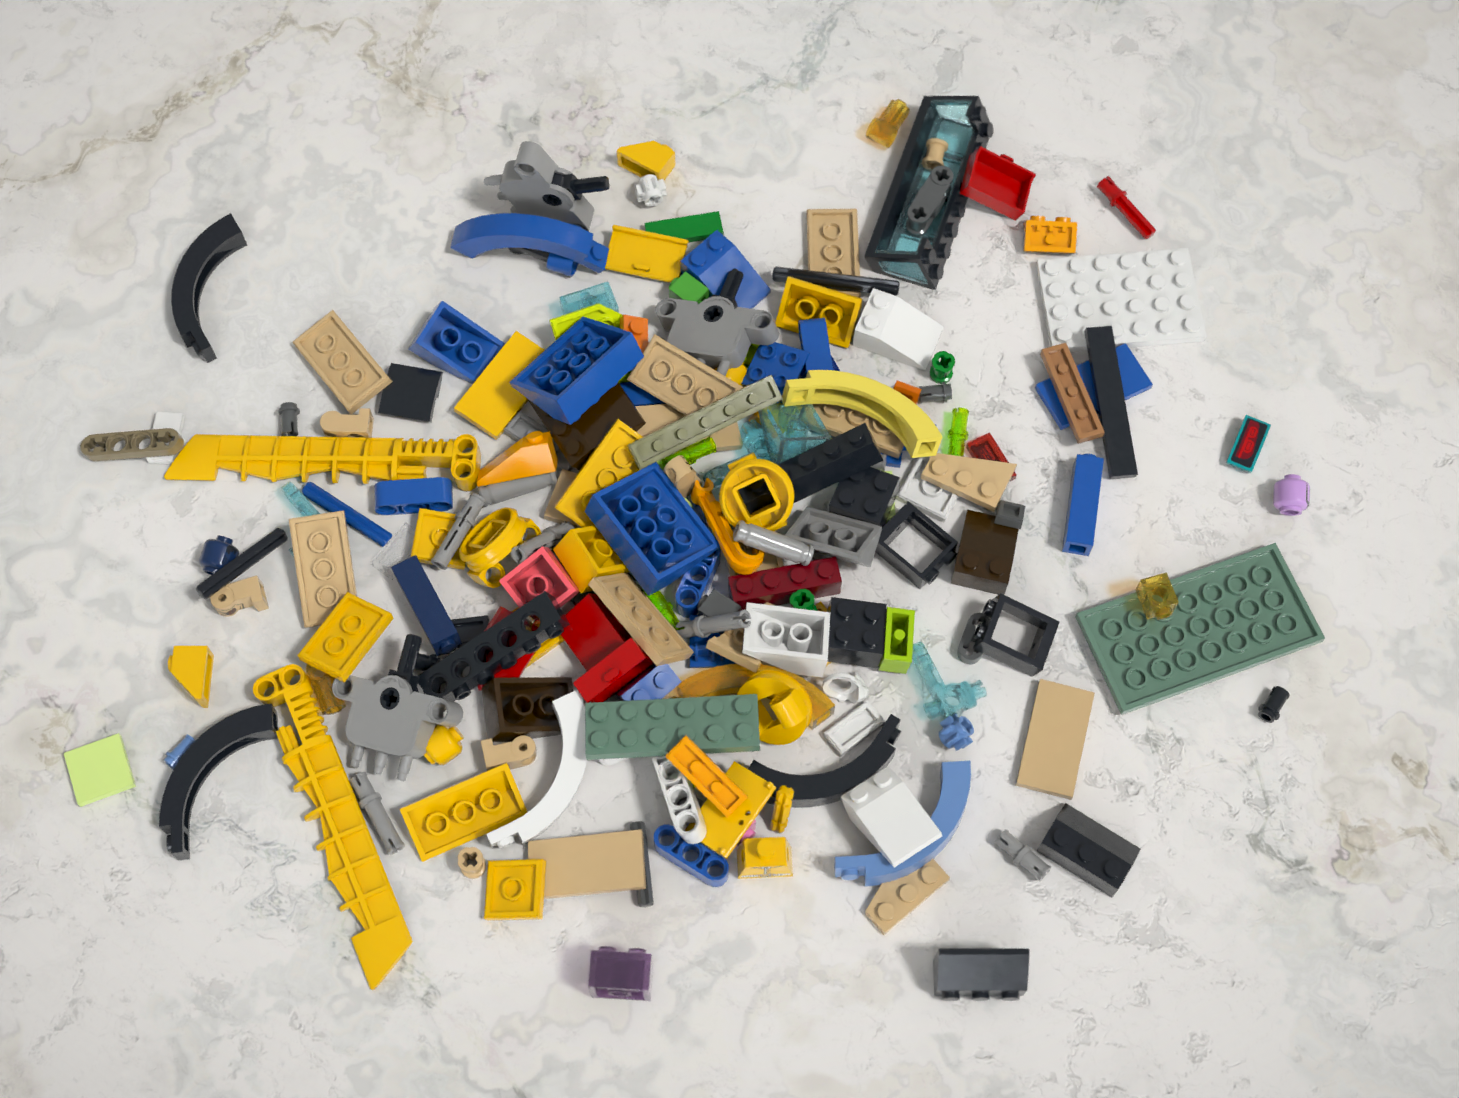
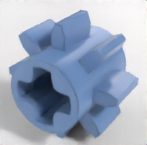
(956, 732)

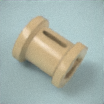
(935, 153)
(473, 854)

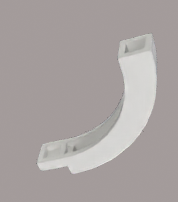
(571, 719)

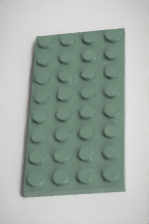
(1223, 624)

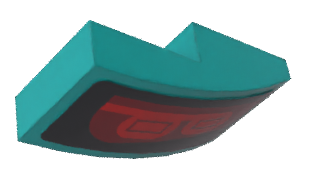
(1248, 443)

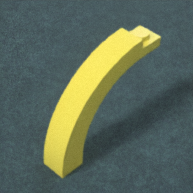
(871, 398)

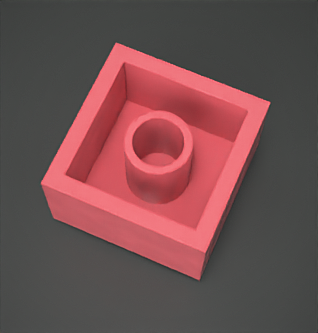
(539, 574)

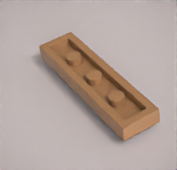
(1072, 393)

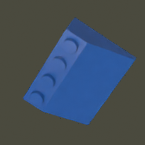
(578, 369)
(651, 527)

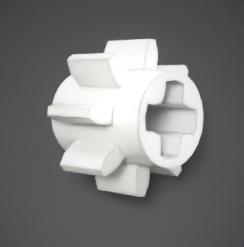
(650, 190)

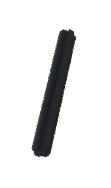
(837, 281)

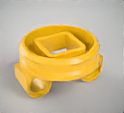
(749, 470)
(492, 541)
(789, 704)

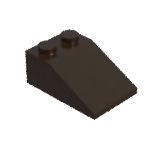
(984, 554)
(523, 706)

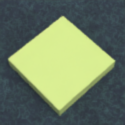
(99, 770)

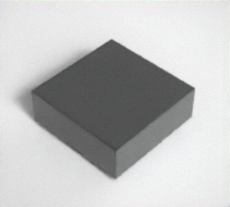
(1009, 514)

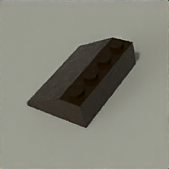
(584, 435)

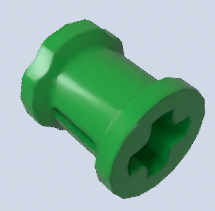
(945, 365)
(803, 600)

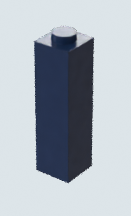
(426, 606)

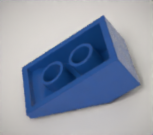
(714, 260)
(455, 343)

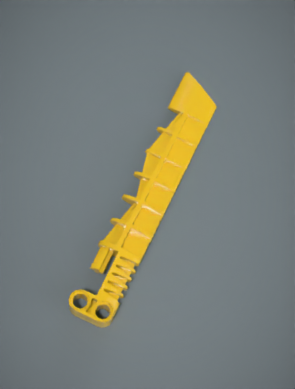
(301, 456)
(347, 841)

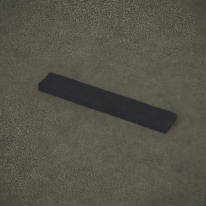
(1110, 402)

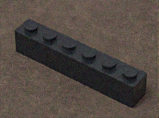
(820, 467)

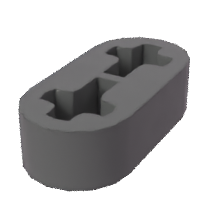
(967, 637)

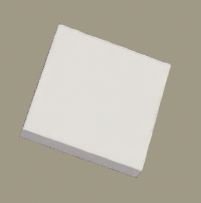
(925, 495)

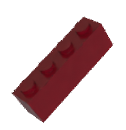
(779, 583)

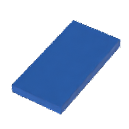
(1132, 376)

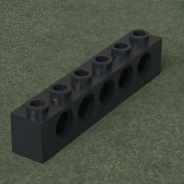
(496, 639)

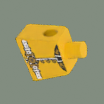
(764, 858)

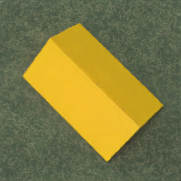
(810, 301)

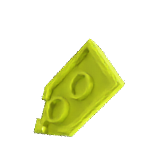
(596, 312)

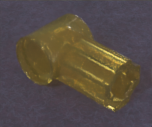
(885, 128)
(323, 690)

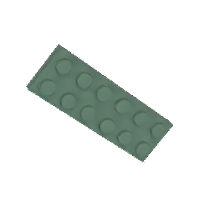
(657, 725)

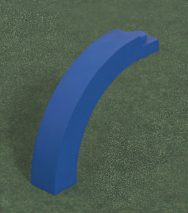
(530, 232)

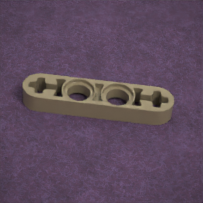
(132, 441)

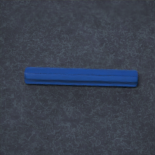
(352, 516)

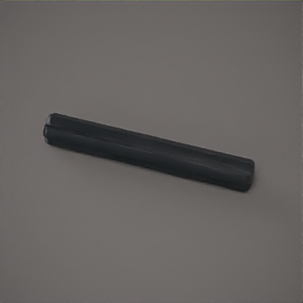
(241, 563)

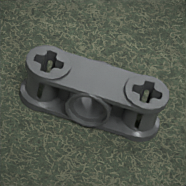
(929, 200)

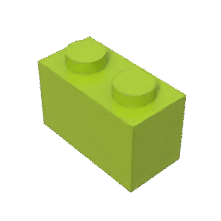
(898, 640)

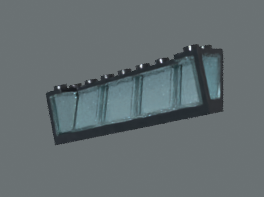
(892, 249)

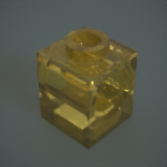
(1160, 586)

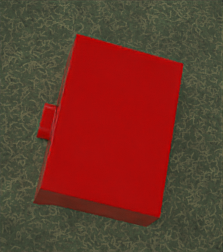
(997, 182)
(593, 631)
(613, 672)

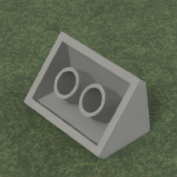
(837, 535)

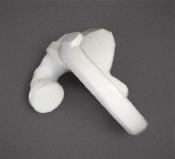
(854, 692)

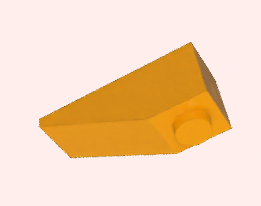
(525, 458)

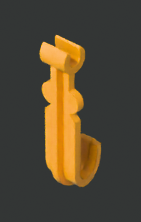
(736, 558)

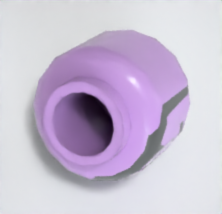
(1291, 495)

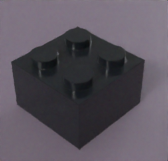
(866, 496)
(856, 632)

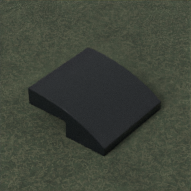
(411, 392)

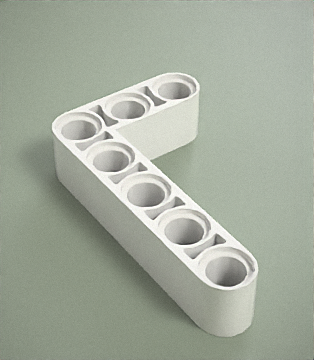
(673, 792)

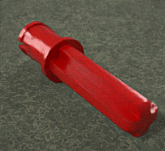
(1118, 198)

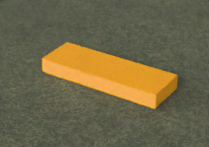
(706, 776)

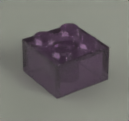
(620, 974)

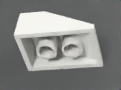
(897, 330)
(788, 638)
(890, 816)

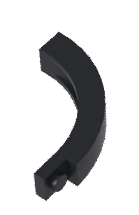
(192, 273)
(200, 760)
(830, 786)

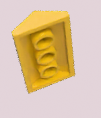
(463, 811)

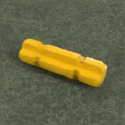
(781, 809)

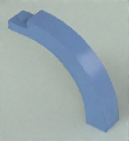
(876, 869)

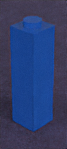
(1083, 504)

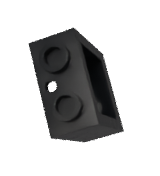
(911, 515)
(1041, 644)

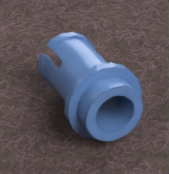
(175, 755)

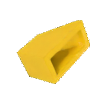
(647, 159)
(193, 670)

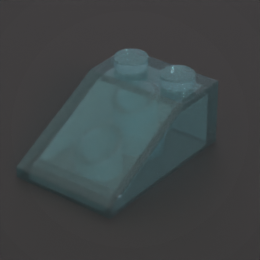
(791, 430)

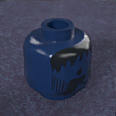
(217, 554)

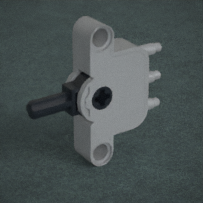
(544, 189)
(717, 328)
(394, 713)

